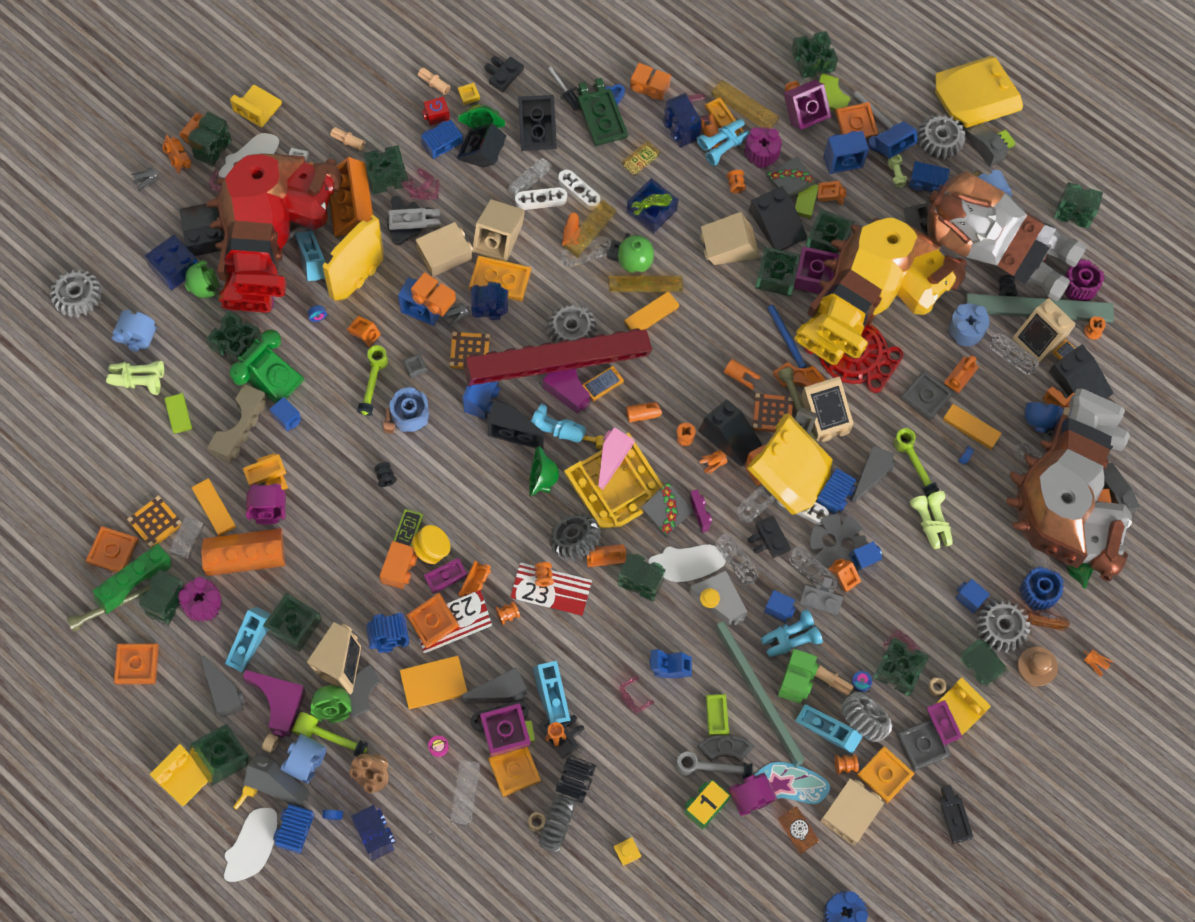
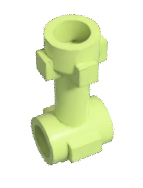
(894, 164)

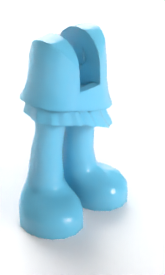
(726, 132)
(565, 429)
(782, 635)

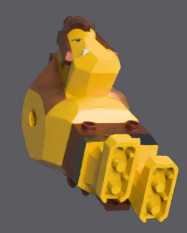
(868, 274)

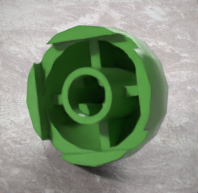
(635, 254)
(201, 280)
(331, 703)

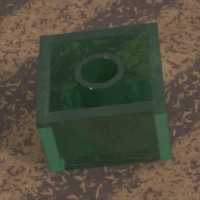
(828, 228)
(777, 271)
(292, 622)
(984, 662)
(219, 754)

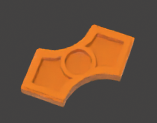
(802, 376)

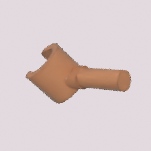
(388, 426)

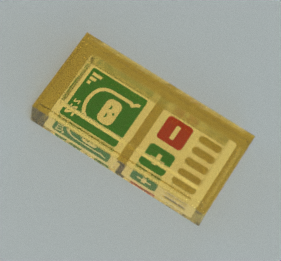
(641, 158)

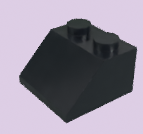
(482, 145)

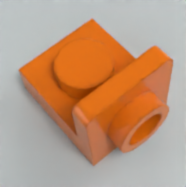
(831, 191)
(364, 330)
(1056, 398)
(845, 574)

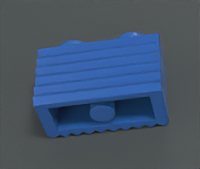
(441, 138)
(896, 139)
(927, 177)
(836, 491)
(294, 828)

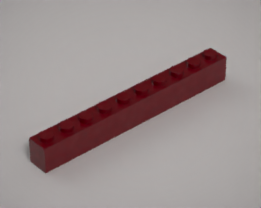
(557, 356)

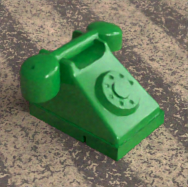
(265, 369)

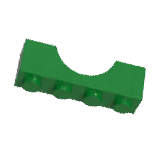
(116, 588)

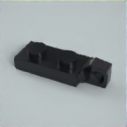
(955, 816)

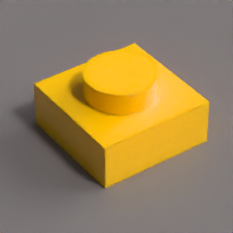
(468, 94)
(627, 851)

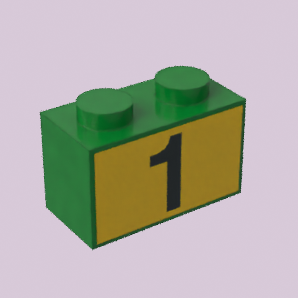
(706, 804)

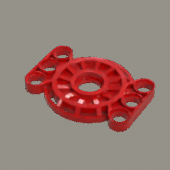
(868, 363)

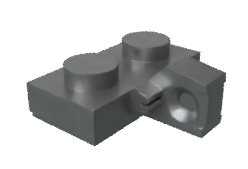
(822, 596)

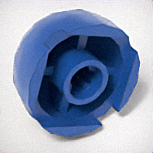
(1042, 416)

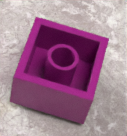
(807, 104)
(812, 270)
(505, 730)

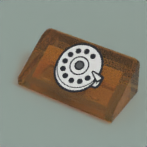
(1047, 620)
(798, 830)

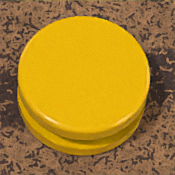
(431, 544)

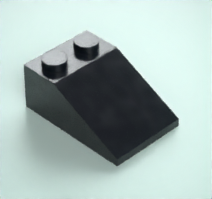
(537, 122)
(778, 219)
(196, 230)
(1080, 371)
(512, 426)
(730, 432)

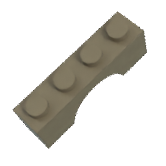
(227, 443)

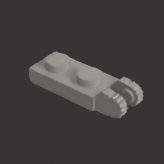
(413, 218)

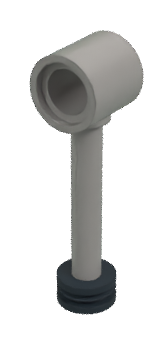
(745, 770)

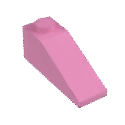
(614, 451)

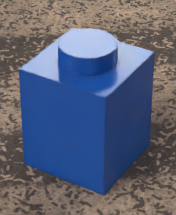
(285, 414)
(866, 555)
(972, 595)
(780, 606)

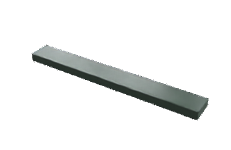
(1025, 306)
(759, 694)

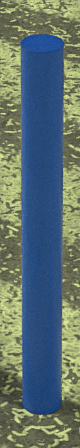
(786, 336)

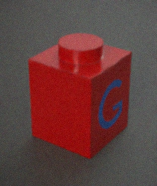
(436, 111)

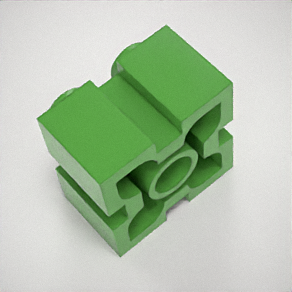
(797, 676)

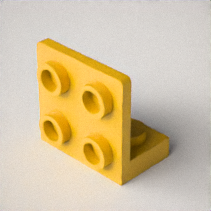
(256, 105)
(965, 705)
(179, 775)

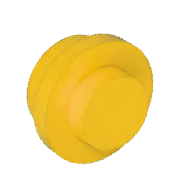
(709, 598)

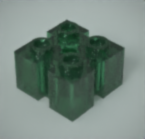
(814, 54)
(209, 139)
(385, 169)
(1078, 205)
(233, 337)
(641, 576)
(162, 598)
(912, 663)

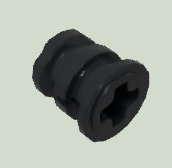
(1007, 286)
(385, 474)

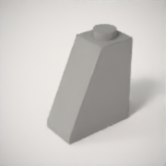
(730, 606)

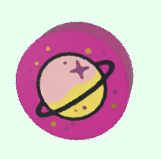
(438, 746)

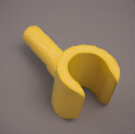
(598, 440)
(246, 791)

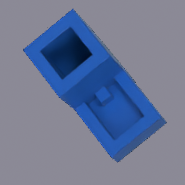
(670, 665)

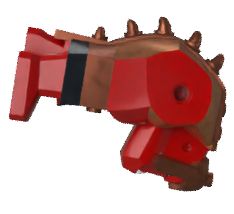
(255, 215)

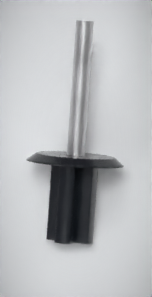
(569, 94)

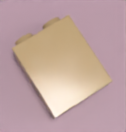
(444, 249)
(852, 811)

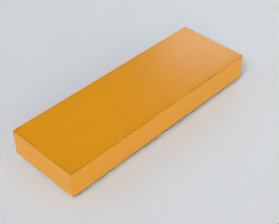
(721, 114)
(652, 312)
(972, 426)
(213, 507)

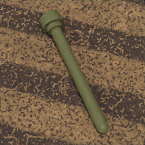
(787, 377)
(77, 621)

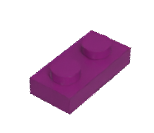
(698, 503)
(445, 575)
(944, 722)

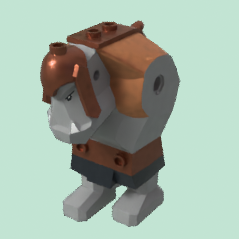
(994, 229)
(1063, 487)

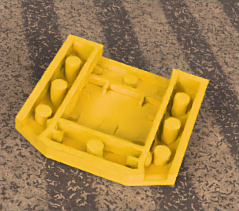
(977, 92)
(354, 259)
(792, 466)
(623, 495)

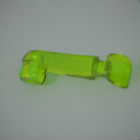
(655, 199)

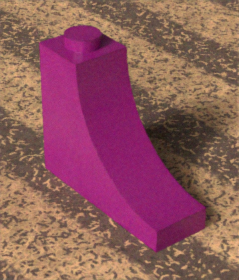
(567, 389)
(284, 701)

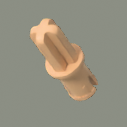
(434, 81)
(347, 138)
(833, 680)

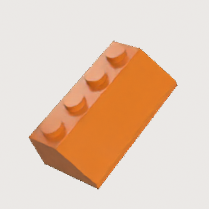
(353, 199)
(243, 552)

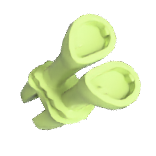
(125, 375)
(931, 527)

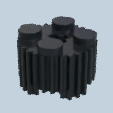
(575, 779)

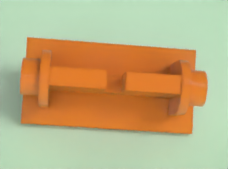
(172, 148)
(962, 373)
(607, 556)
(475, 579)

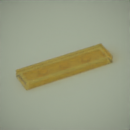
(745, 105)
(590, 228)
(645, 284)

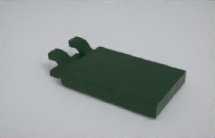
(601, 113)

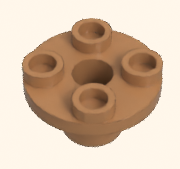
(1037, 666)
(370, 772)

